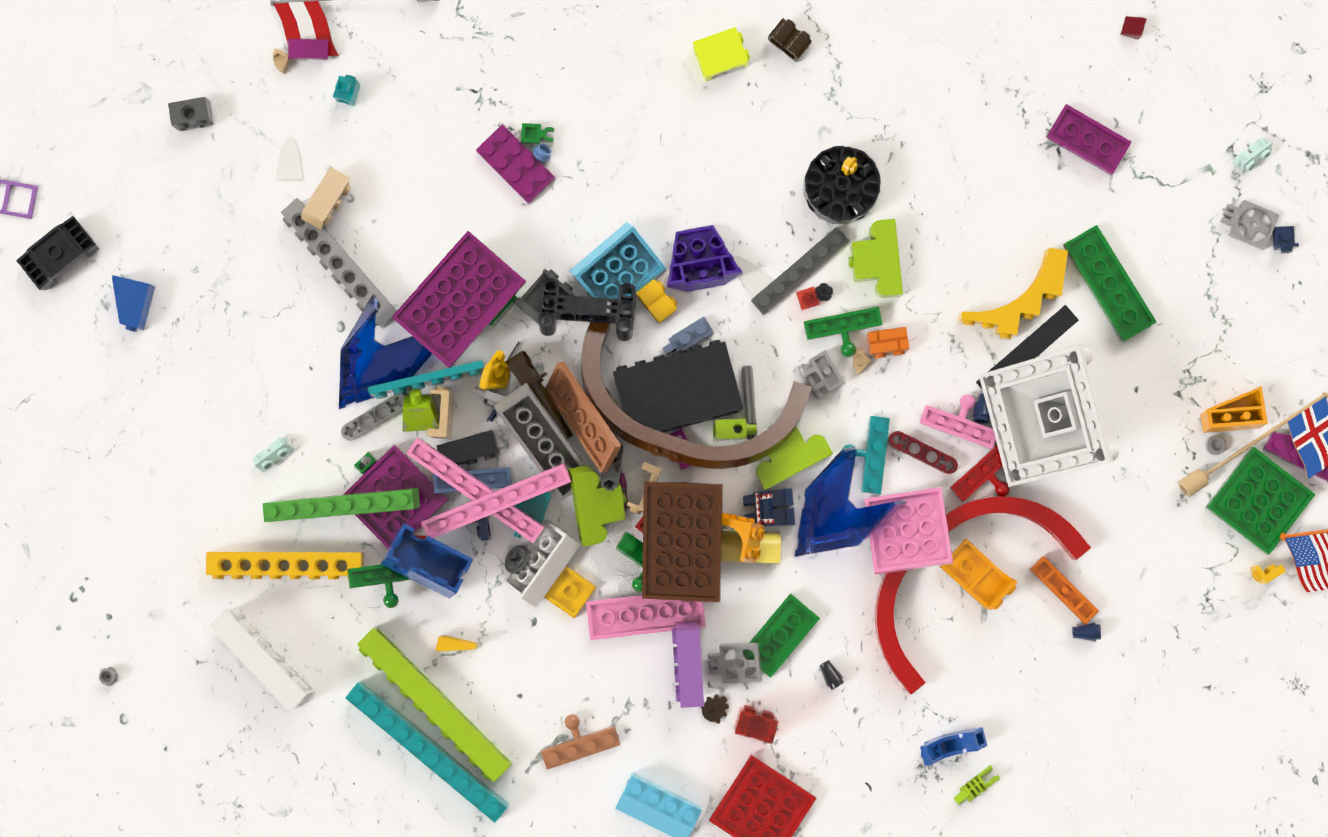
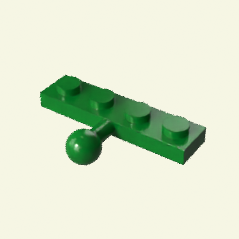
(842, 325)
(633, 549)
(376, 575)

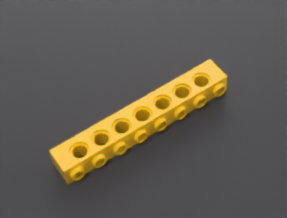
(216, 560)

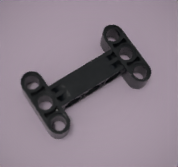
(587, 309)

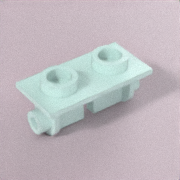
(1260, 150)
(265, 460)

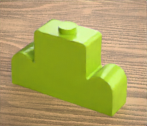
(878, 259)
(792, 458)
(594, 505)

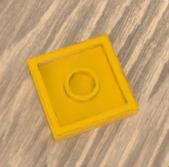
(570, 592)

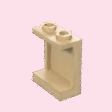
(446, 414)
(655, 475)

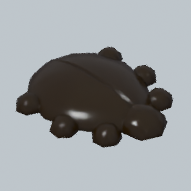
(715, 708)

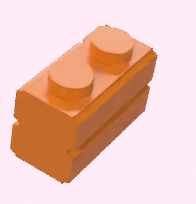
(887, 342)

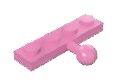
(959, 425)

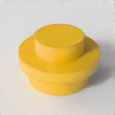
(849, 166)

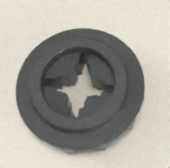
(514, 555)

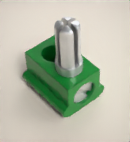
(367, 459)

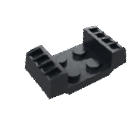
(56, 253)

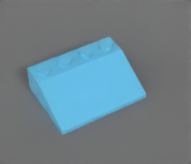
(616, 261)

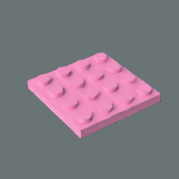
(913, 535)

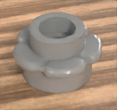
(103, 676)

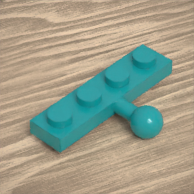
(874, 454)

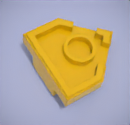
(495, 373)

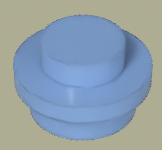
(542, 152)

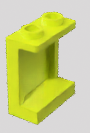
(720, 53)

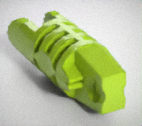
(975, 786)

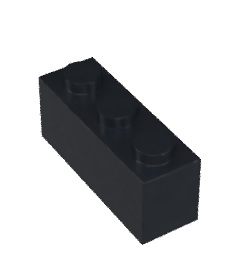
(471, 448)

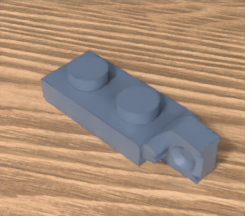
(689, 336)

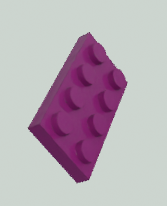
(1088, 139)
(515, 164)

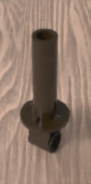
(525, 372)

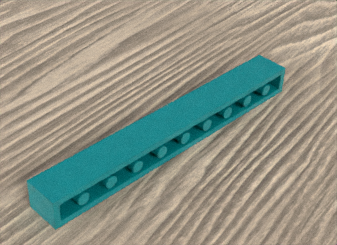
(427, 751)

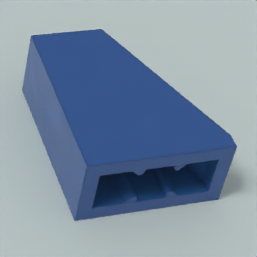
(132, 302)

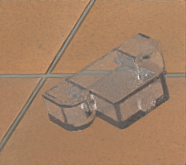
(611, 564)

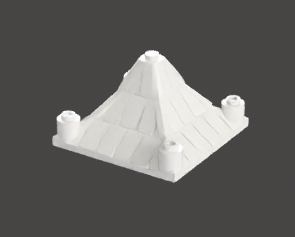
(1046, 416)

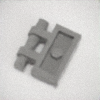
(826, 372)

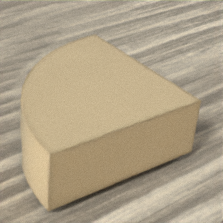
(281, 60)
(860, 361)

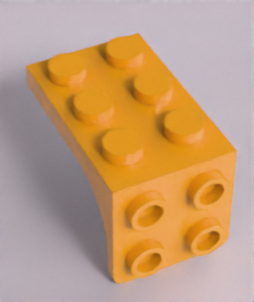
(750, 533)
(979, 576)

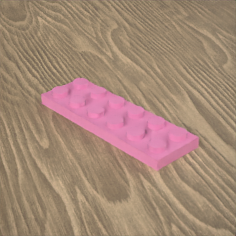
(639, 616)

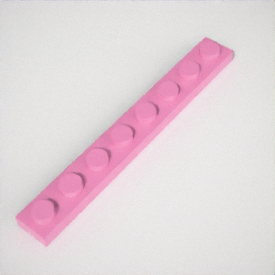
(472, 487)
(496, 501)

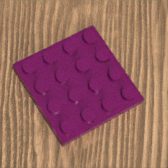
(396, 472)

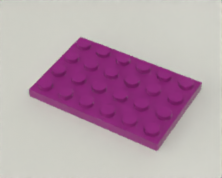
(458, 299)

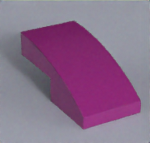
(307, 49)

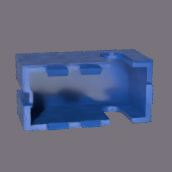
(427, 561)

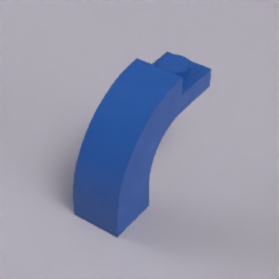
(953, 744)

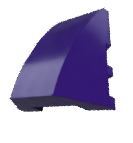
(700, 260)

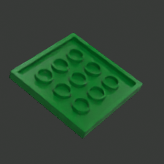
(1260, 500)

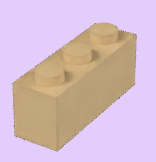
(326, 199)

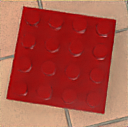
(762, 803)

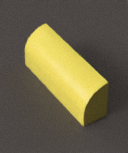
(769, 547)

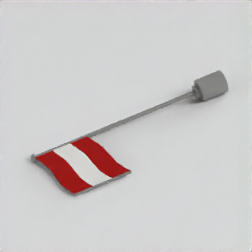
(307, 20)

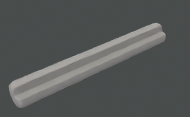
(749, 396)

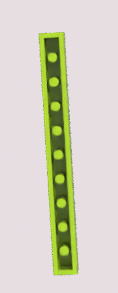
(434, 703)

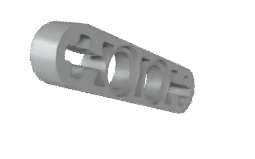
(373, 414)

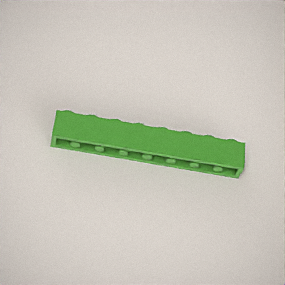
(341, 505)

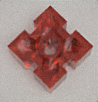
(755, 724)

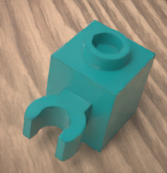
(346, 90)

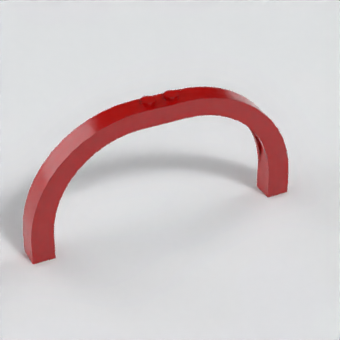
(1052, 522)

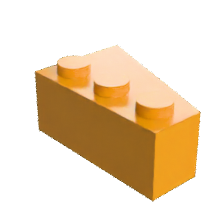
(1237, 414)

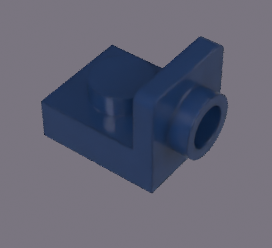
(1284, 239)
(483, 529)

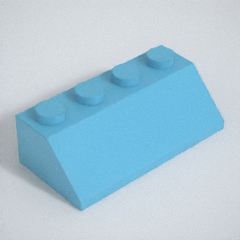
(658, 807)

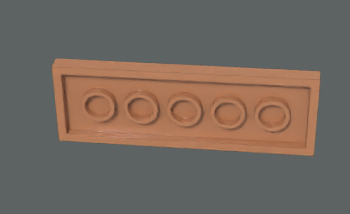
(582, 417)

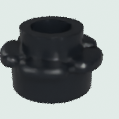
(824, 287)

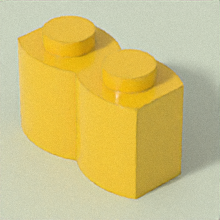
(656, 301)

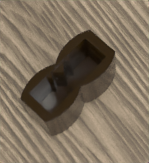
(789, 39)

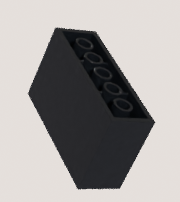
(680, 388)

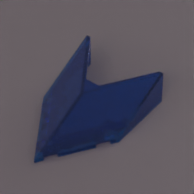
(370, 363)
(828, 515)

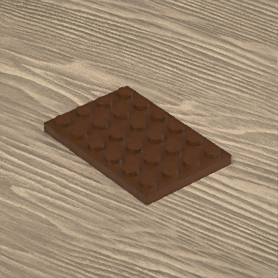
(682, 541)

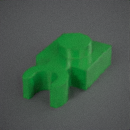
(533, 134)

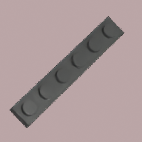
(800, 270)

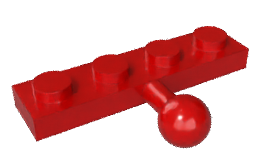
(979, 474)

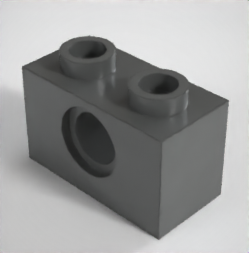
(180, 109)

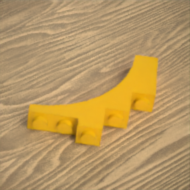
(1006, 318)

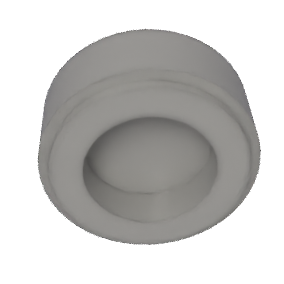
(1215, 445)

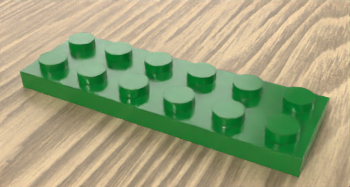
(1109, 283)

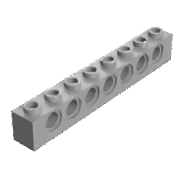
(292, 214)

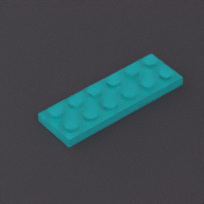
(418, 382)

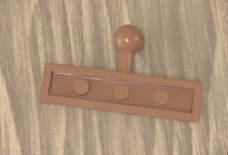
(579, 746)

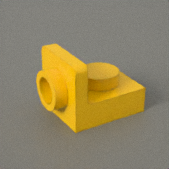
(1270, 572)

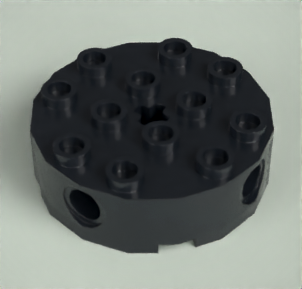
(837, 203)

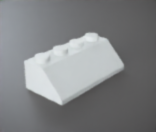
(549, 557)

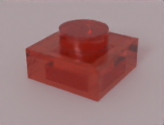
(807, 298)

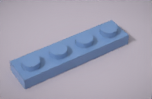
(491, 477)

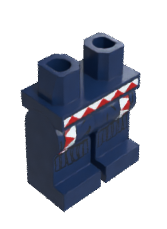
(764, 507)

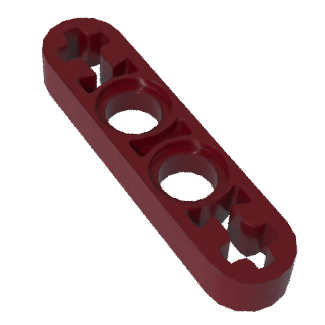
(921, 455)

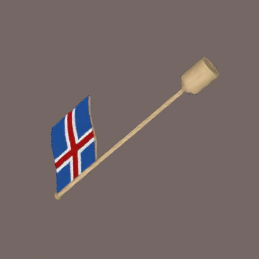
(1308, 433)

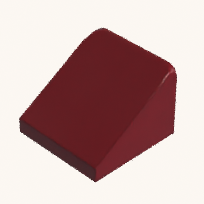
(1133, 27)

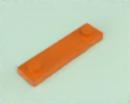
(1064, 590)

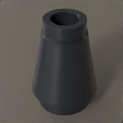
(831, 675)

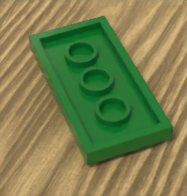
(782, 634)

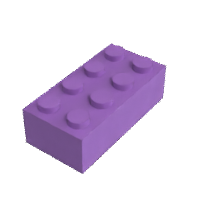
(689, 667)

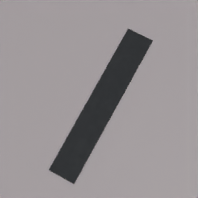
(1039, 339)

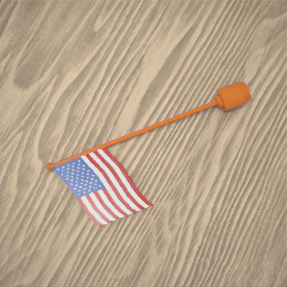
(1310, 558)

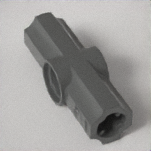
(610, 479)

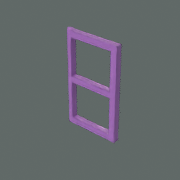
(7, 195)

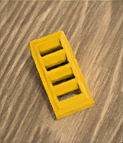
(449, 643)

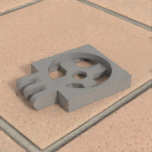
(1235, 218)
(722, 664)

